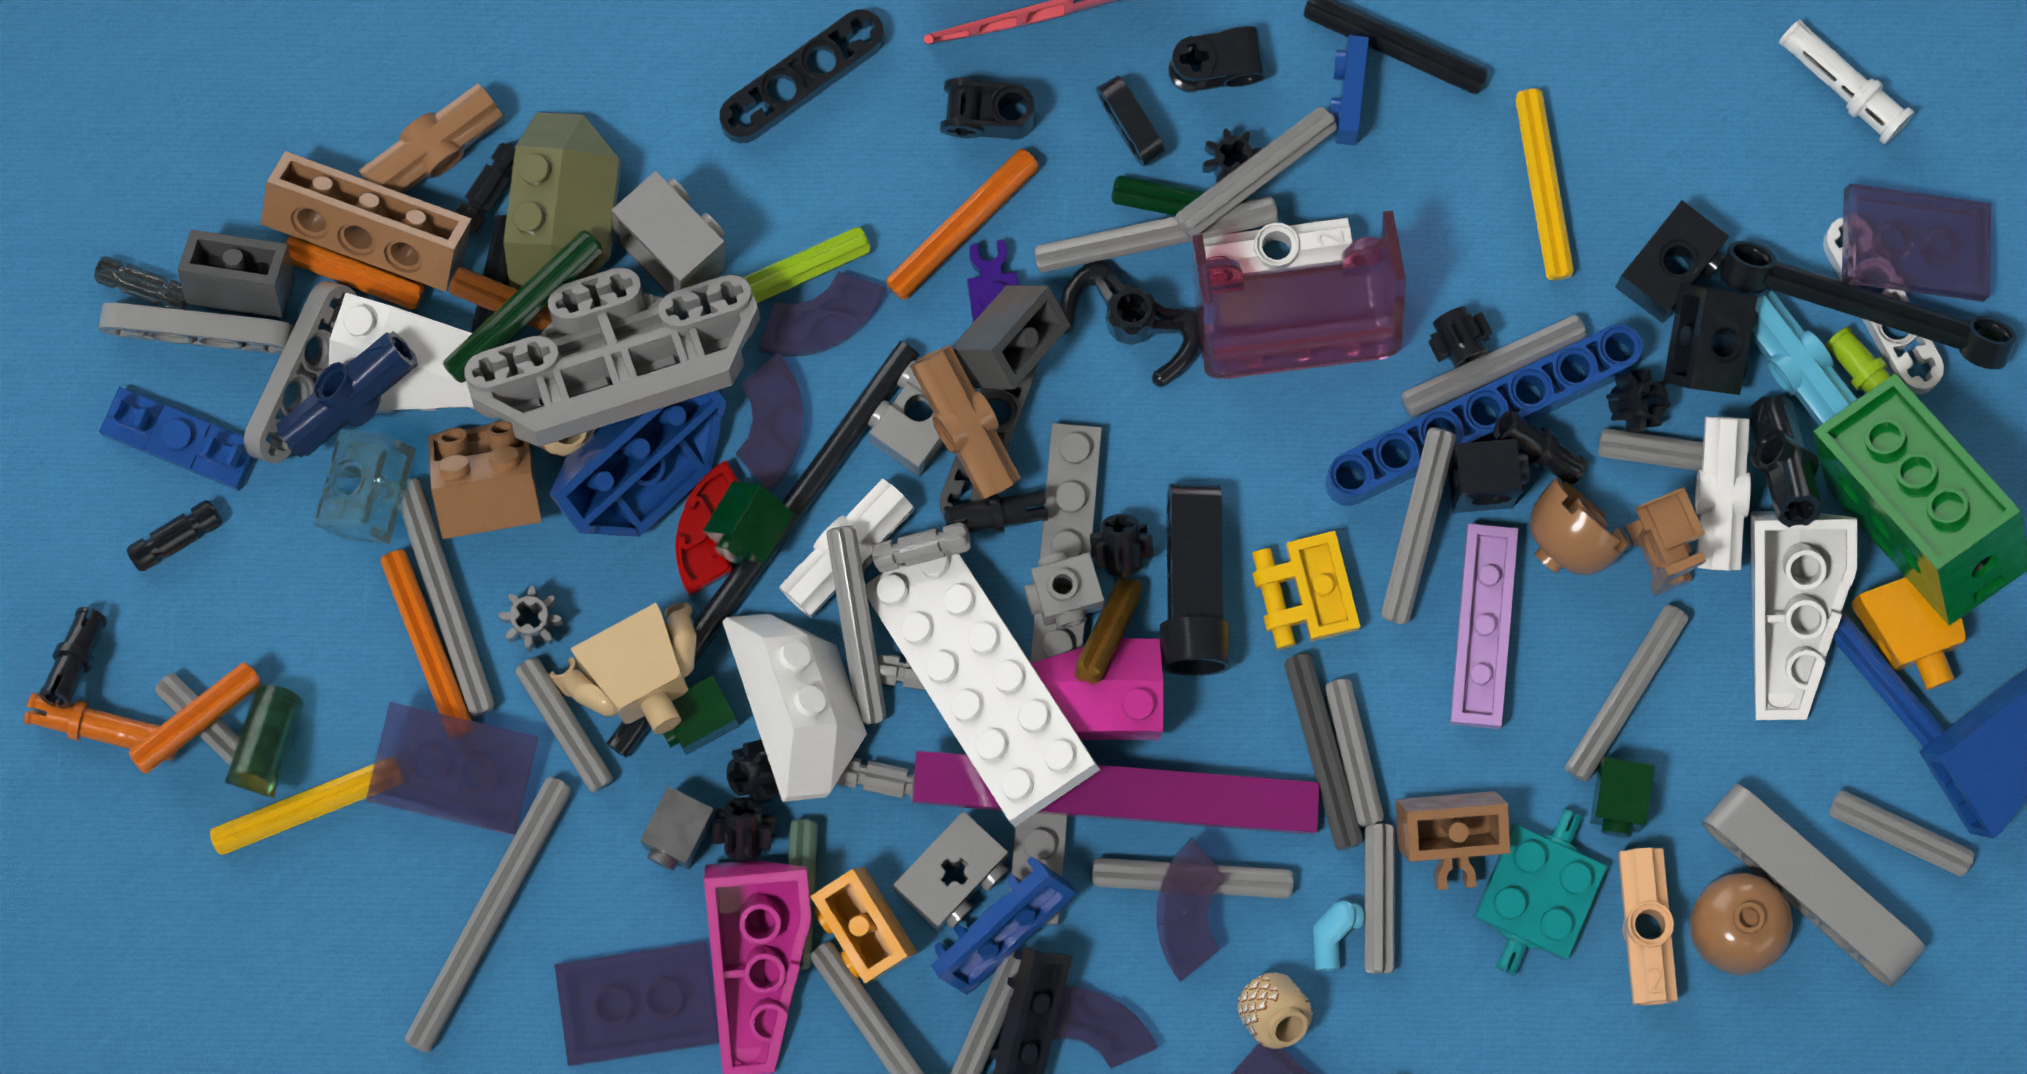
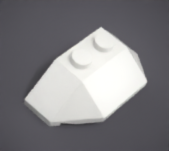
(797, 703)

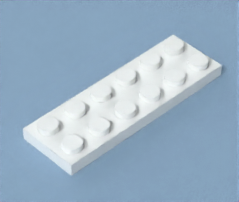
(982, 684)

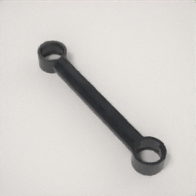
(1980, 341)

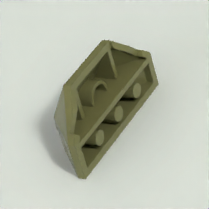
(559, 186)

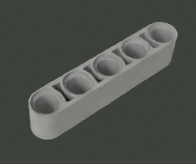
(1814, 885)

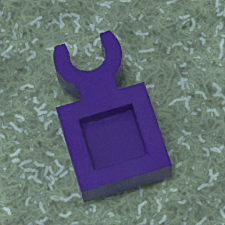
(985, 288)

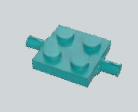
(1539, 892)

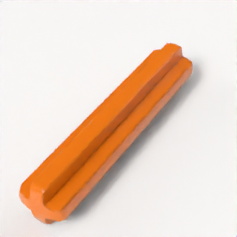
(356, 273)
(194, 717)

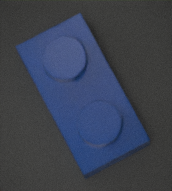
(1350, 69)

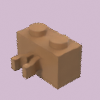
(1453, 828)

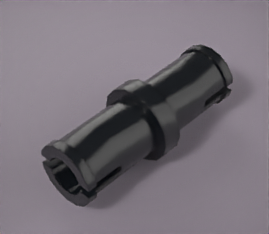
(1541, 447)
(999, 512)
(73, 657)

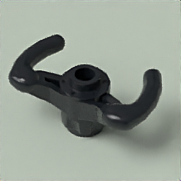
(1134, 301)

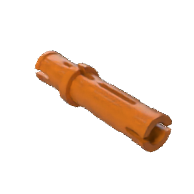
(88, 723)

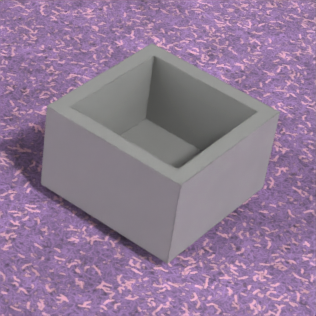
(668, 235)

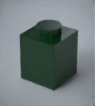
(747, 523)
(703, 717)
(1621, 796)

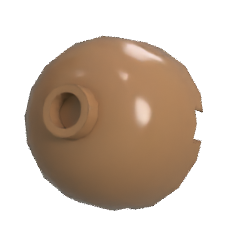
(1573, 532)
(1741, 924)

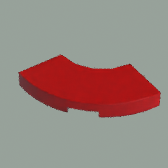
(695, 551)

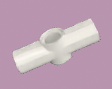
(1309, 245)
(1723, 492)
(874, 522)

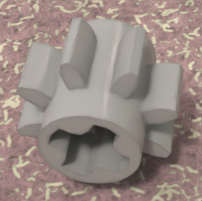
(534, 606)

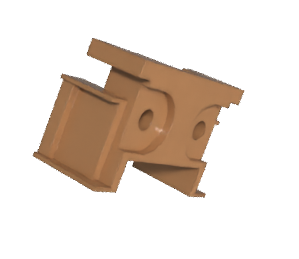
(1664, 535)

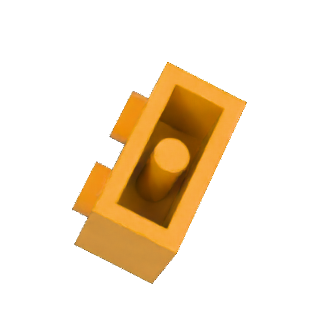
(863, 925)

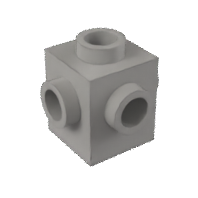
(1072, 573)

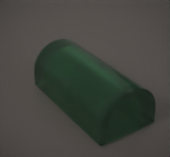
(265, 740)

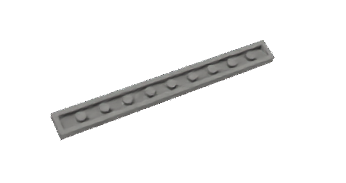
(1071, 516)

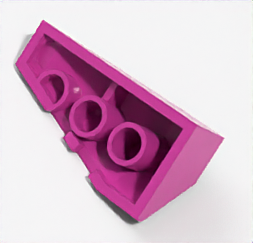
(1121, 705)
(756, 943)

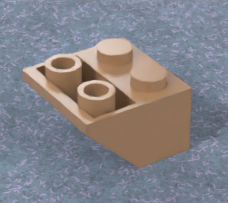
(482, 480)

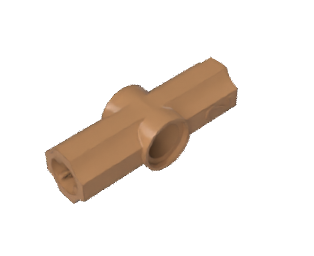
(434, 142)
(965, 422)

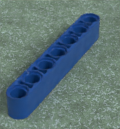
(1498, 395)

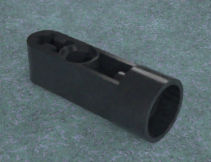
(1194, 635)

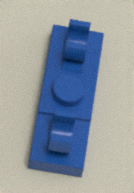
(177, 438)
(1002, 927)

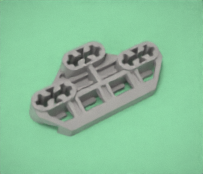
(616, 334)

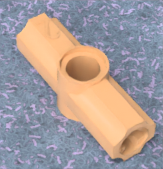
(1646, 893)

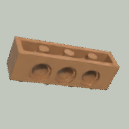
(365, 221)

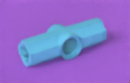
(1798, 360)

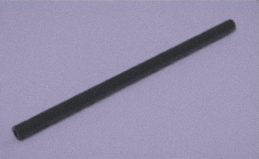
(798, 501)

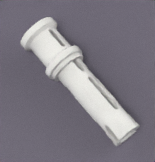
(1863, 96)

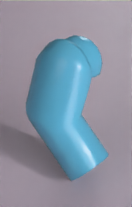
(1331, 929)

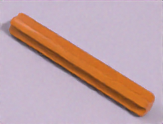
(962, 224)
(423, 634)

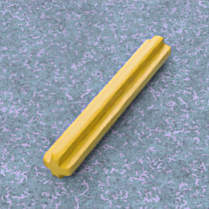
(1544, 184)
(291, 811)

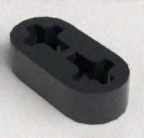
(1130, 121)

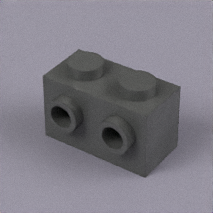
(236, 273)
(1010, 336)

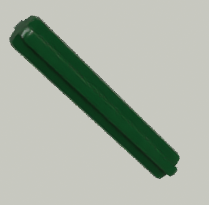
(525, 302)

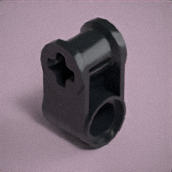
(1225, 59)
(983, 109)

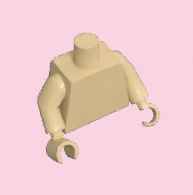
(635, 667)

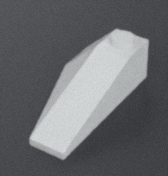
(428, 384)
(1796, 606)

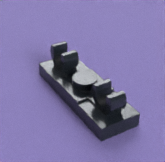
(1032, 1012)

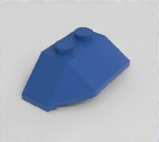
(639, 467)

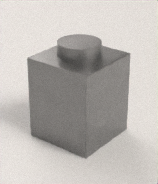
(677, 830)

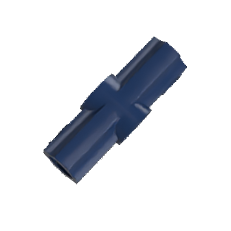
(347, 394)

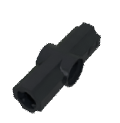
(1785, 461)

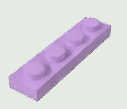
(1484, 626)

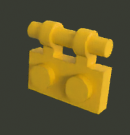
(1320, 584)

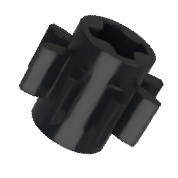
(1226, 149)
(1460, 336)
(1638, 400)
(1121, 545)
(752, 773)
(743, 829)

